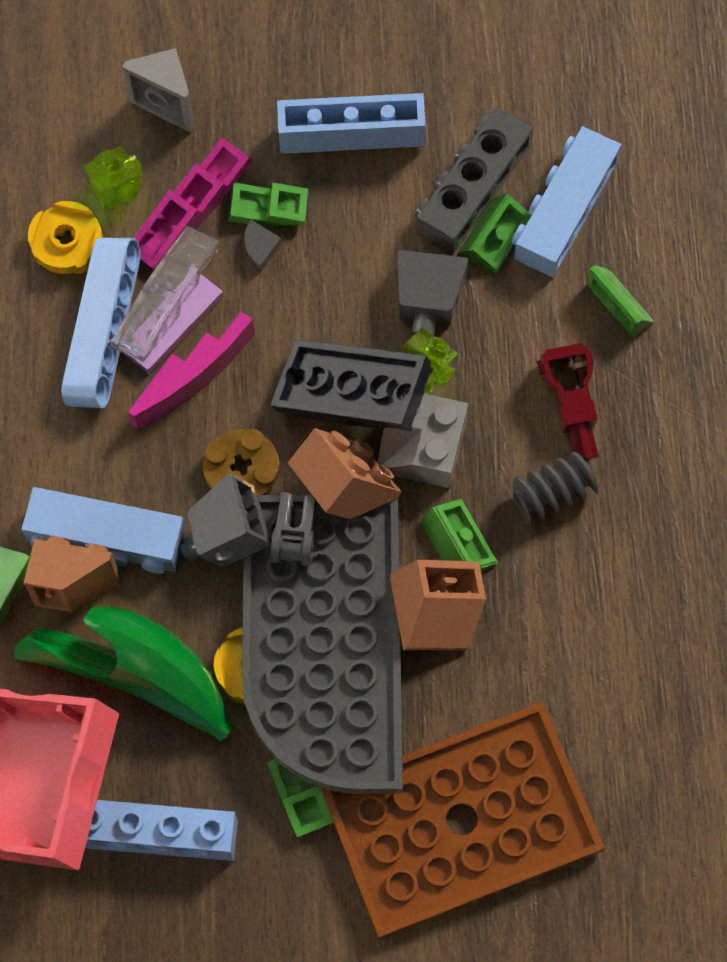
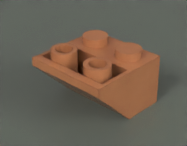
(343, 474)
(68, 575)
(438, 604)

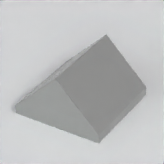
(160, 87)

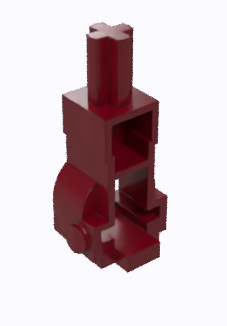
(575, 406)

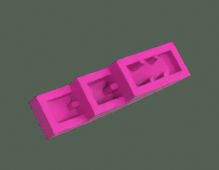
(191, 201)
(182, 379)

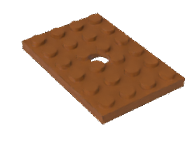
(525, 811)

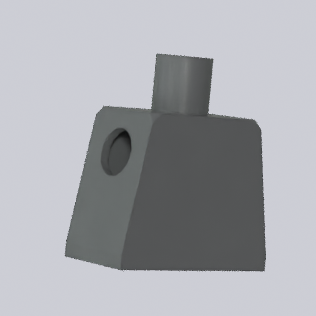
(429, 288)
(226, 524)

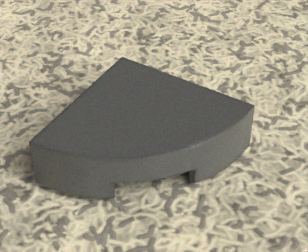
(260, 244)

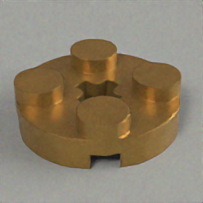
(244, 445)

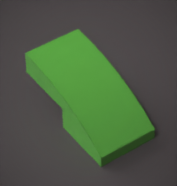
(269, 207)
(301, 800)

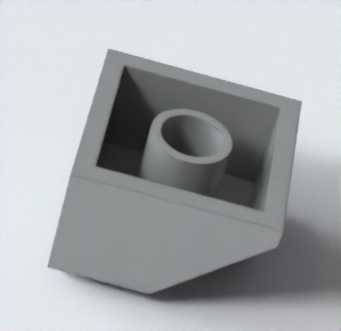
(431, 447)

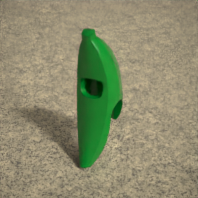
(144, 663)

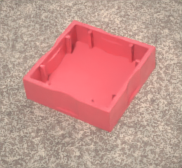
(50, 775)

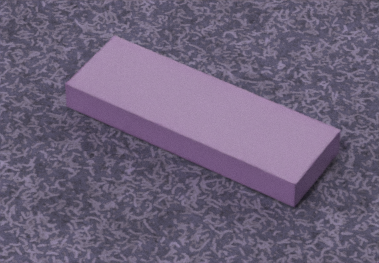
(192, 311)

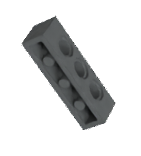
(450, 227)

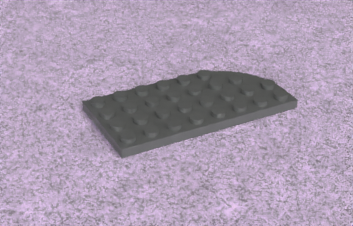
(327, 652)

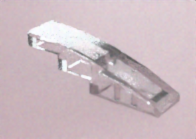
(164, 293)

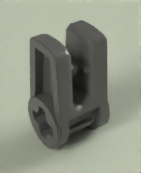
(297, 542)

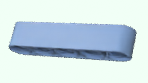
(101, 311)

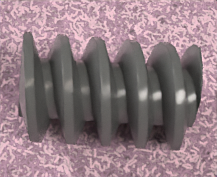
(553, 486)

